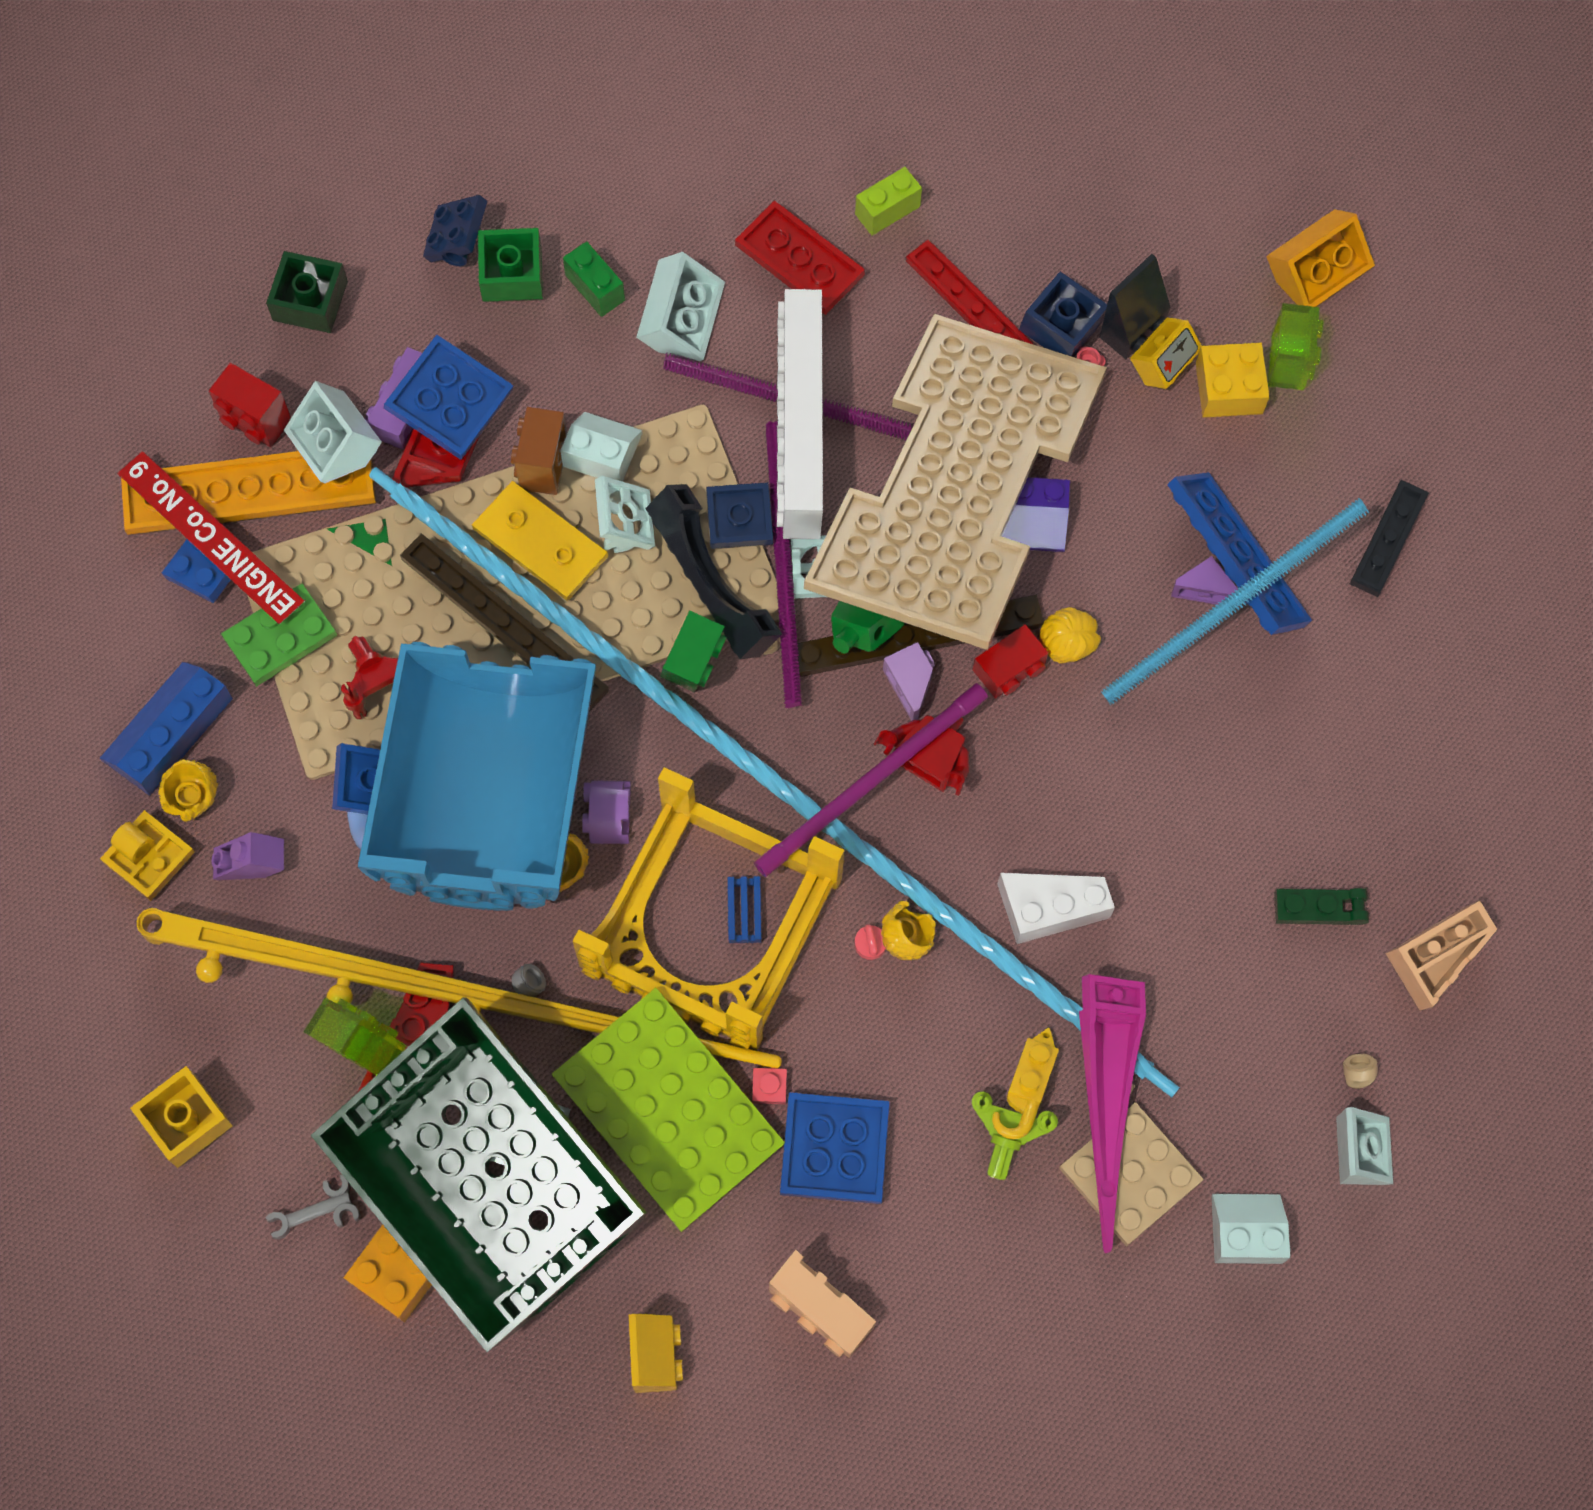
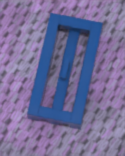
(743, 882)

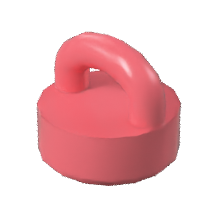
(869, 942)

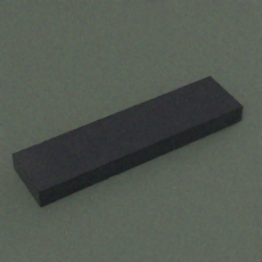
(1389, 538)

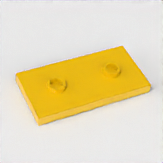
(540, 540)

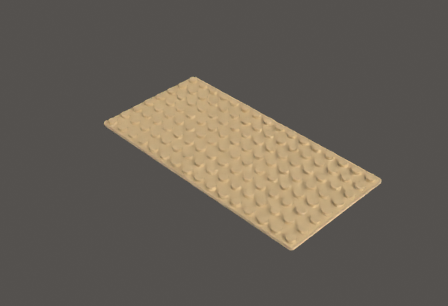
(630, 600)

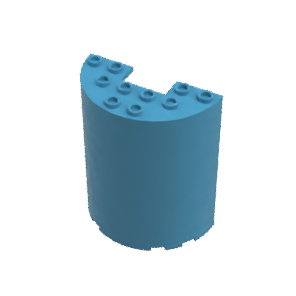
(477, 778)

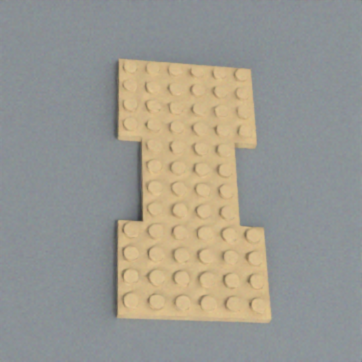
(935, 534)

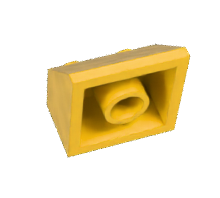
(653, 1353)

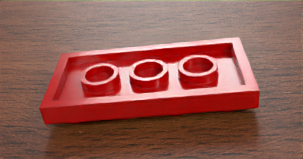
(799, 255)

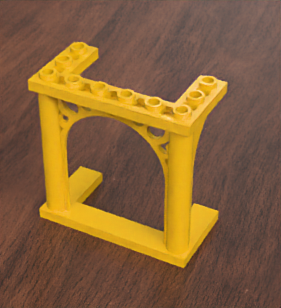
(743, 1022)

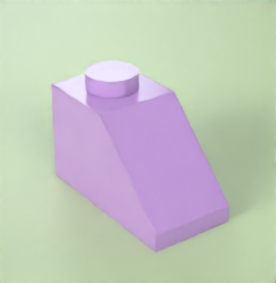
(910, 677)

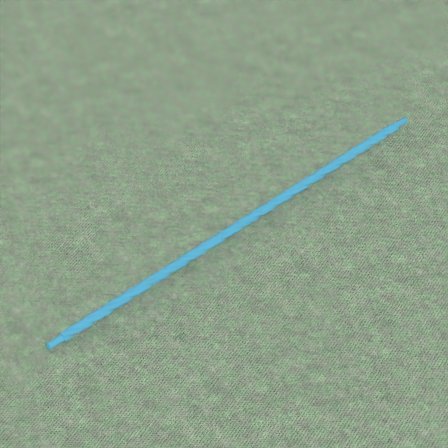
(750, 763)

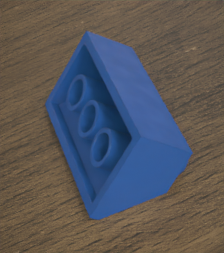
(167, 726)

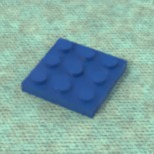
(448, 397)
(834, 1148)

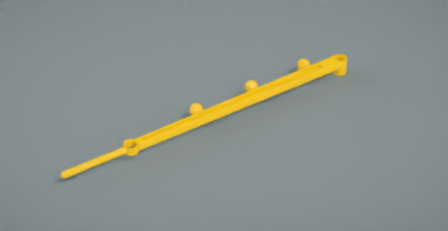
(349, 968)

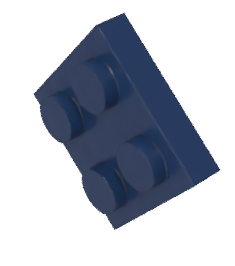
(739, 515)

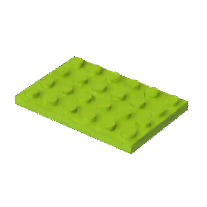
(668, 1109)

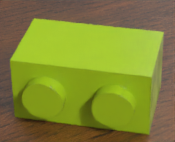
(888, 201)

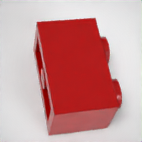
(1010, 662)

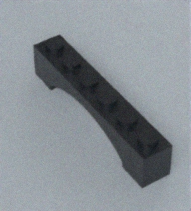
(678, 520)

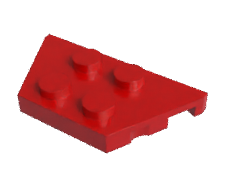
(429, 463)

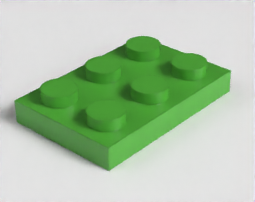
(270, 647)

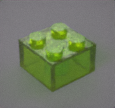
(1294, 346)
(355, 1035)

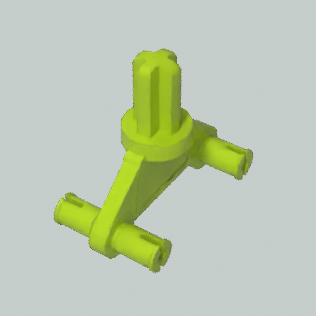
(1005, 1147)

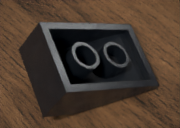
(1135, 309)

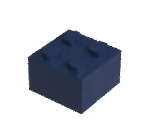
(1063, 316)

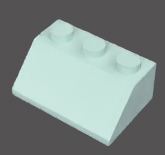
(681, 307)
(331, 433)

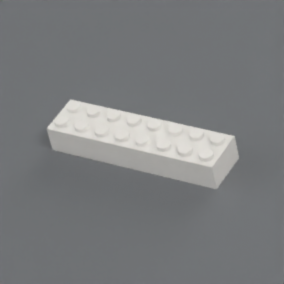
(800, 414)

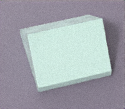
(1364, 1148)

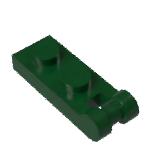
(1320, 906)

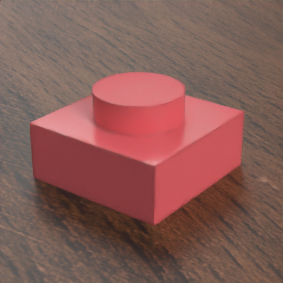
(769, 1086)

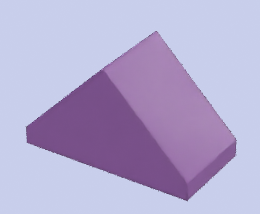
(1204, 583)

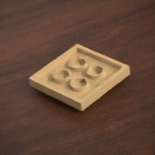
(1149, 1180)

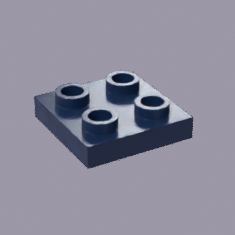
(455, 230)

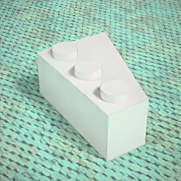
(1052, 903)

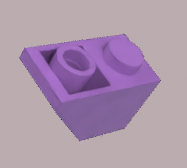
(248, 857)

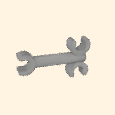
(339, 1203)

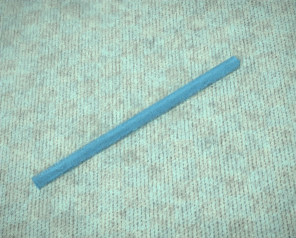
(1233, 601)

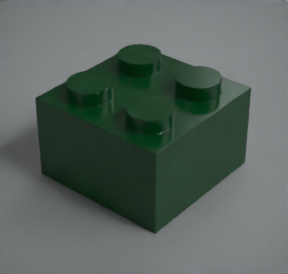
(307, 292)

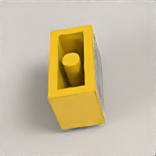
(1166, 353)

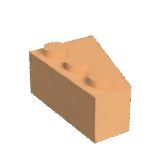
(1440, 953)
(820, 1306)

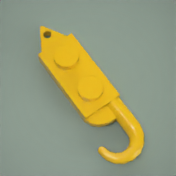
(1029, 1084)

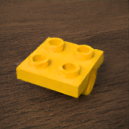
(146, 854)

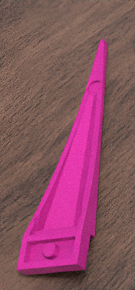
(1110, 1042)

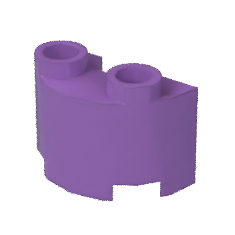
(608, 812)

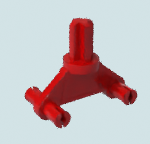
(371, 675)

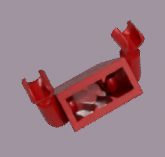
(939, 763)

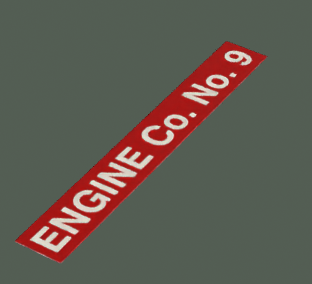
(211, 537)

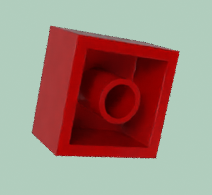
(249, 405)

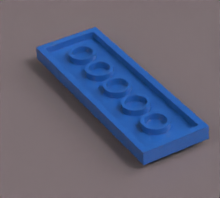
(1237, 550)

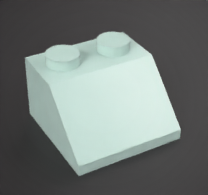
(599, 447)
(1250, 1229)

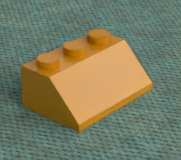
(1321, 258)

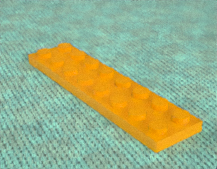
(252, 490)

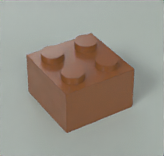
(538, 454)

